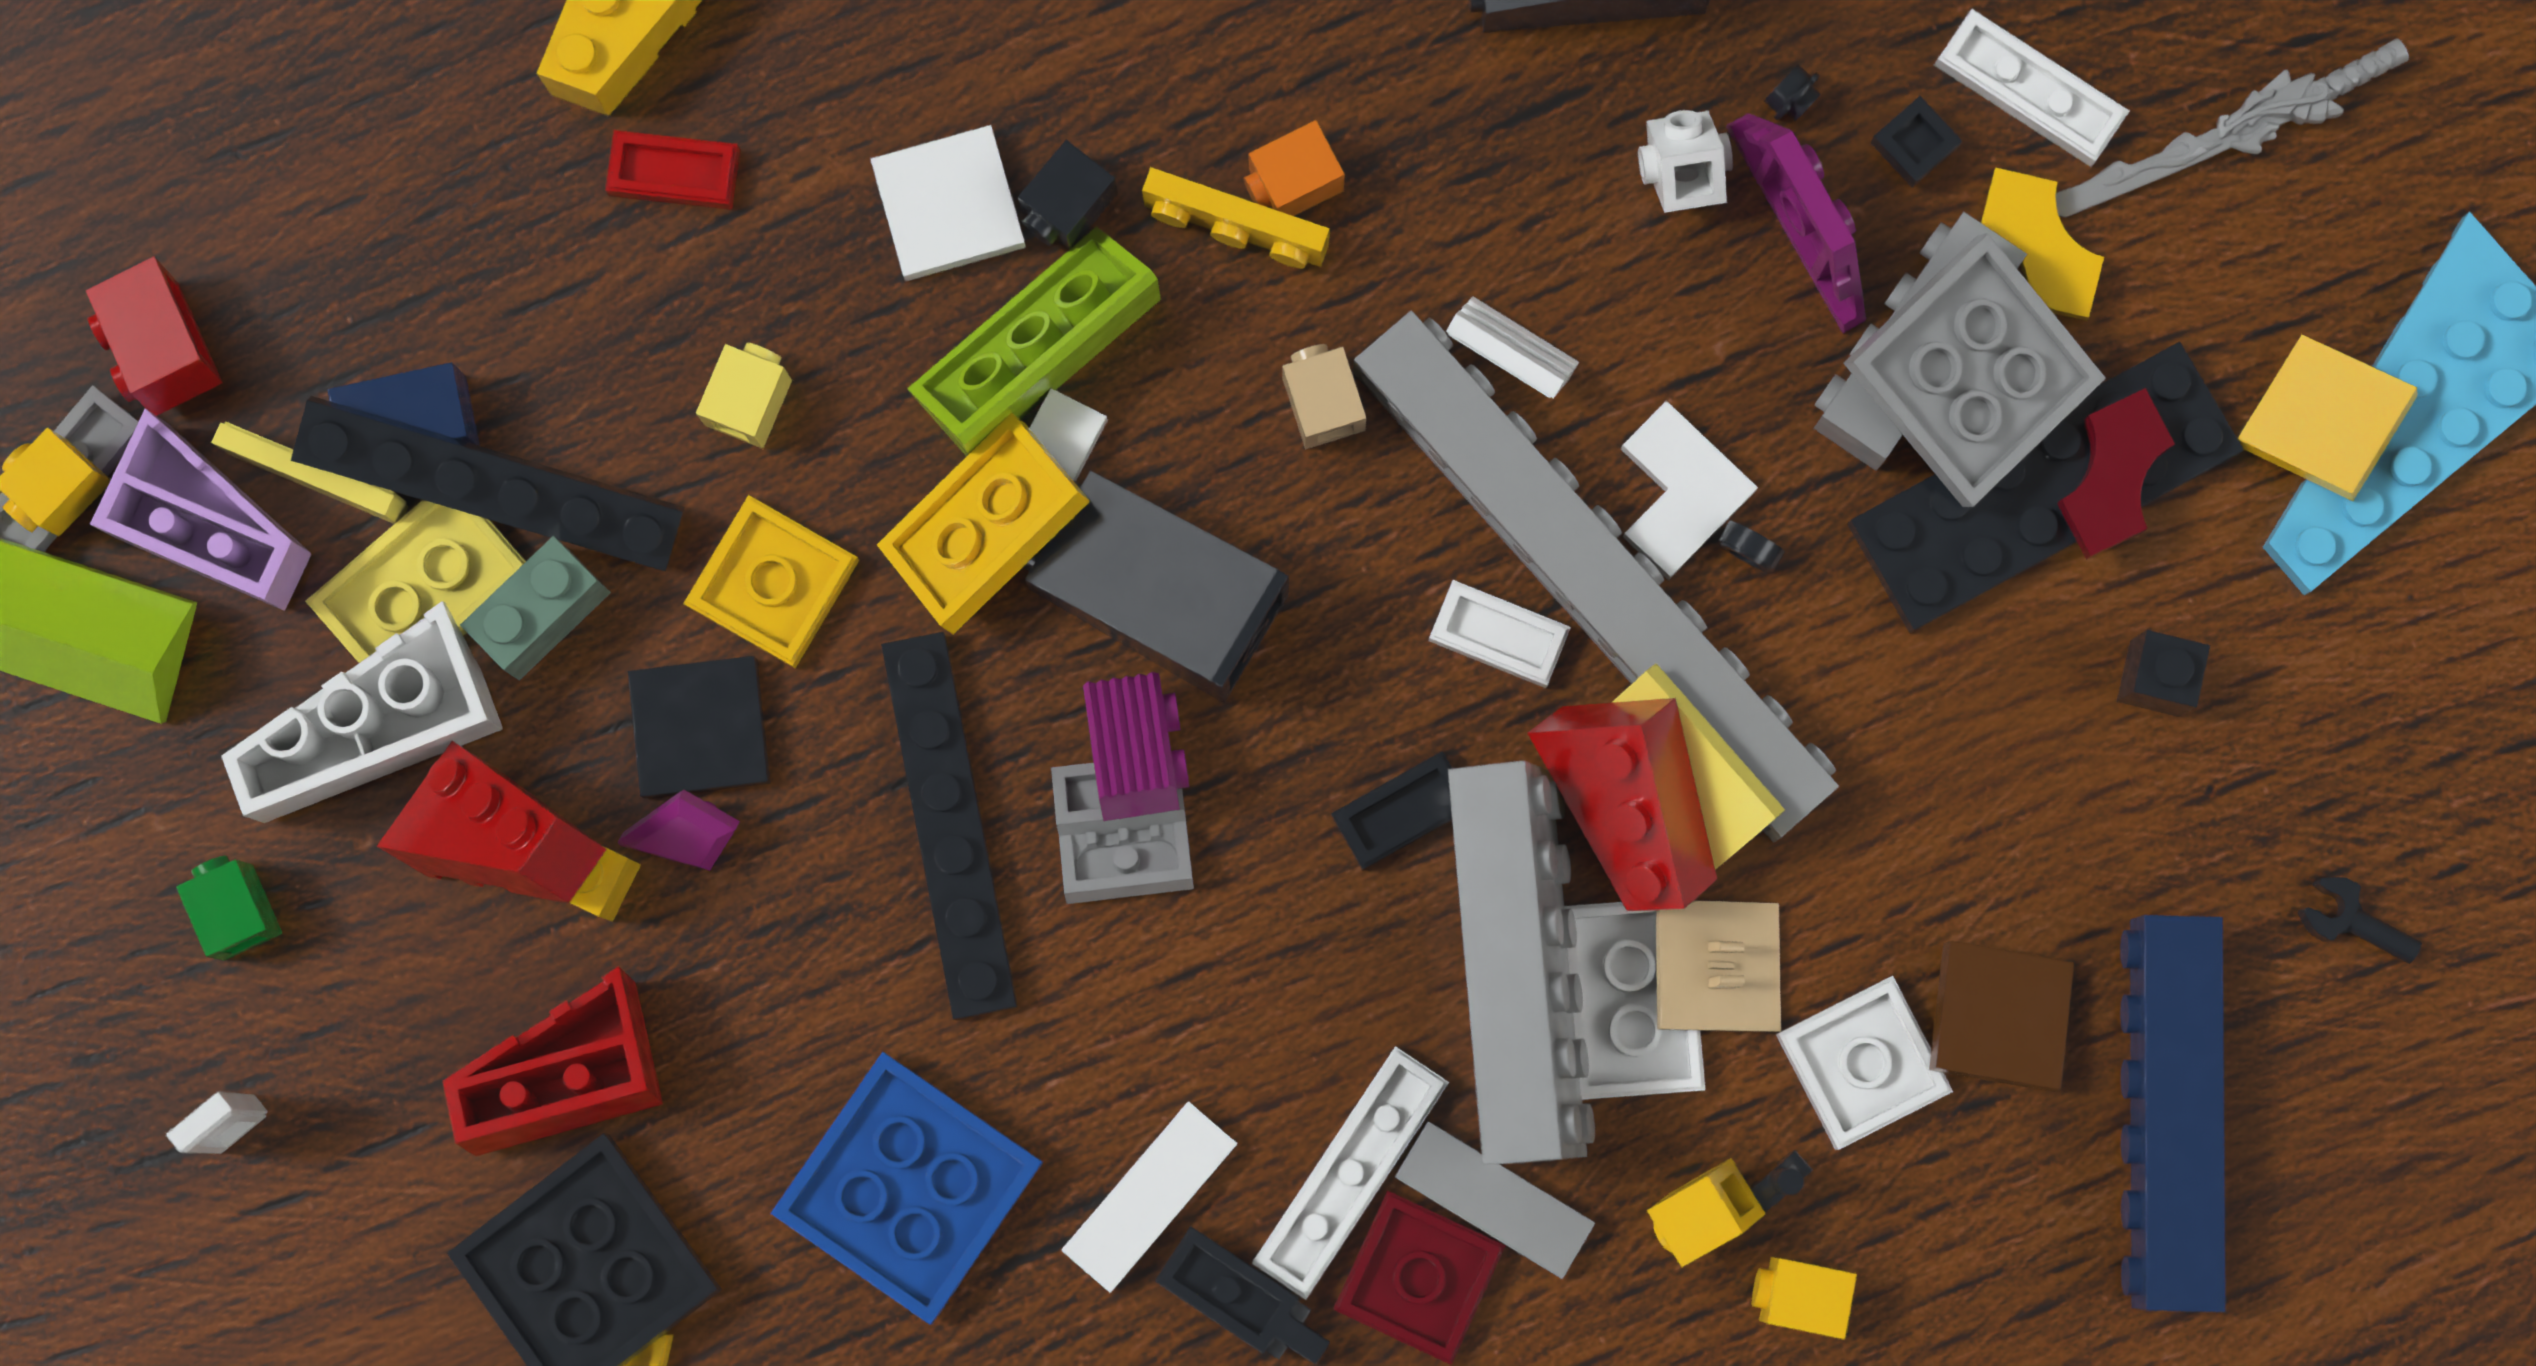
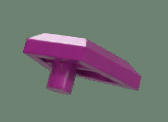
(682, 831)

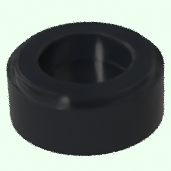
(1750, 547)

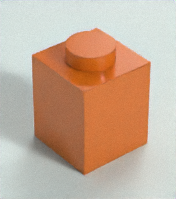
(1294, 171)

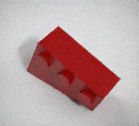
(1632, 796)
(489, 831)

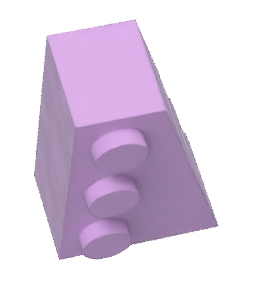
(193, 515)

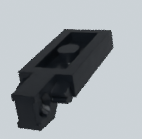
(1240, 1298)

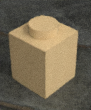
(1323, 395)

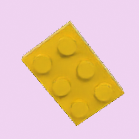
(982, 523)

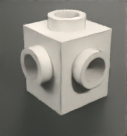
(1686, 160)

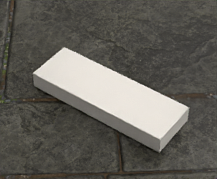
(2031, 88)
(1149, 1197)

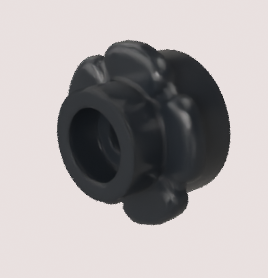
(1793, 94)

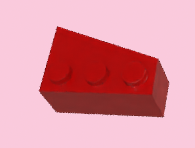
(560, 1075)

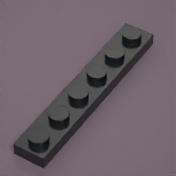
(486, 483)
(949, 826)

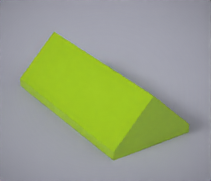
(1037, 339)
(90, 632)

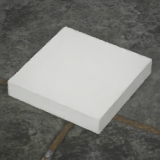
(948, 203)
(1863, 1063)

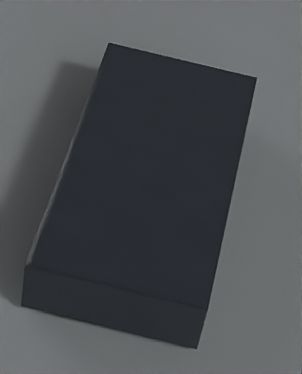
(1397, 812)

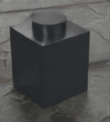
(1066, 197)
(2163, 673)

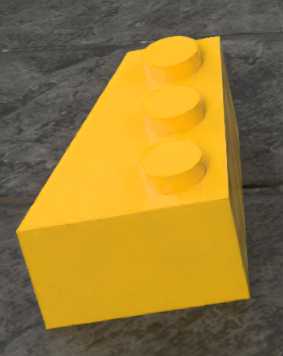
(608, 47)

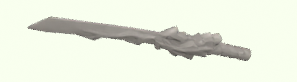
(2244, 130)

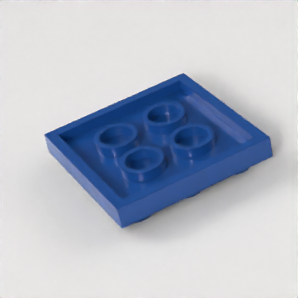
(907, 1188)

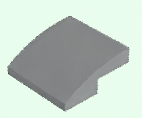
(1116, 855)

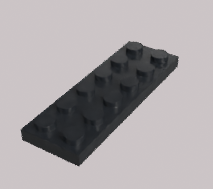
(1943, 554)

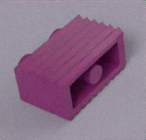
(1132, 746)

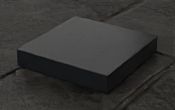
(698, 727)

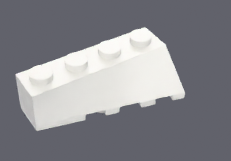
(367, 722)

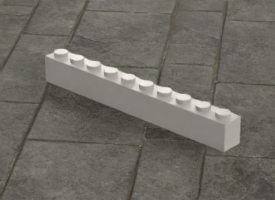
(1579, 555)

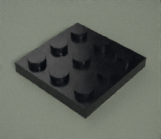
(585, 1265)

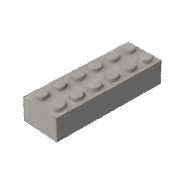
(1519, 963)

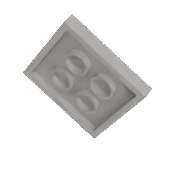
(1975, 370)

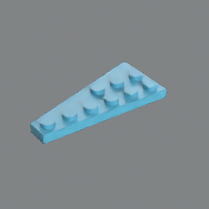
(2474, 370)

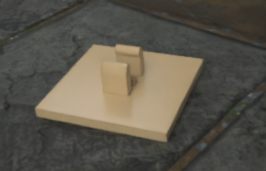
(1719, 967)

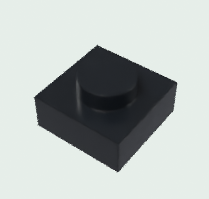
(1916, 141)

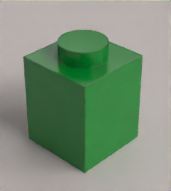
(228, 907)

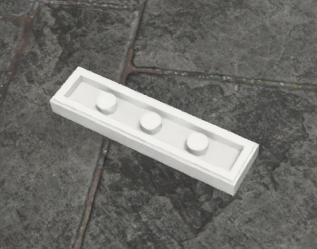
(1350, 1173)

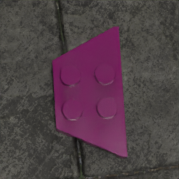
(1813, 222)

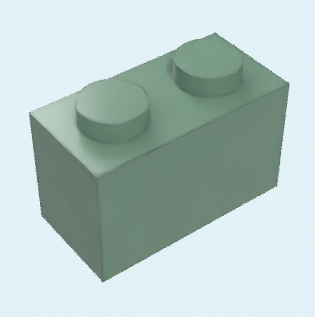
(535, 608)

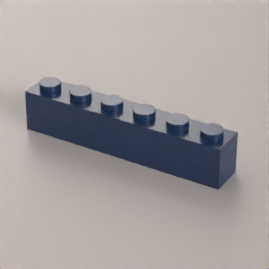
(2175, 1113)

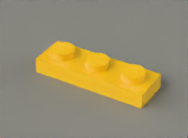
(1235, 219)

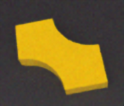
(2055, 265)

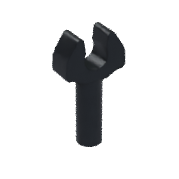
(2353, 919)
(1783, 1180)

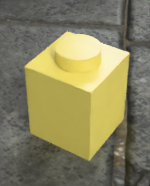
(745, 393)

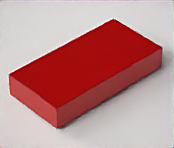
(672, 169)

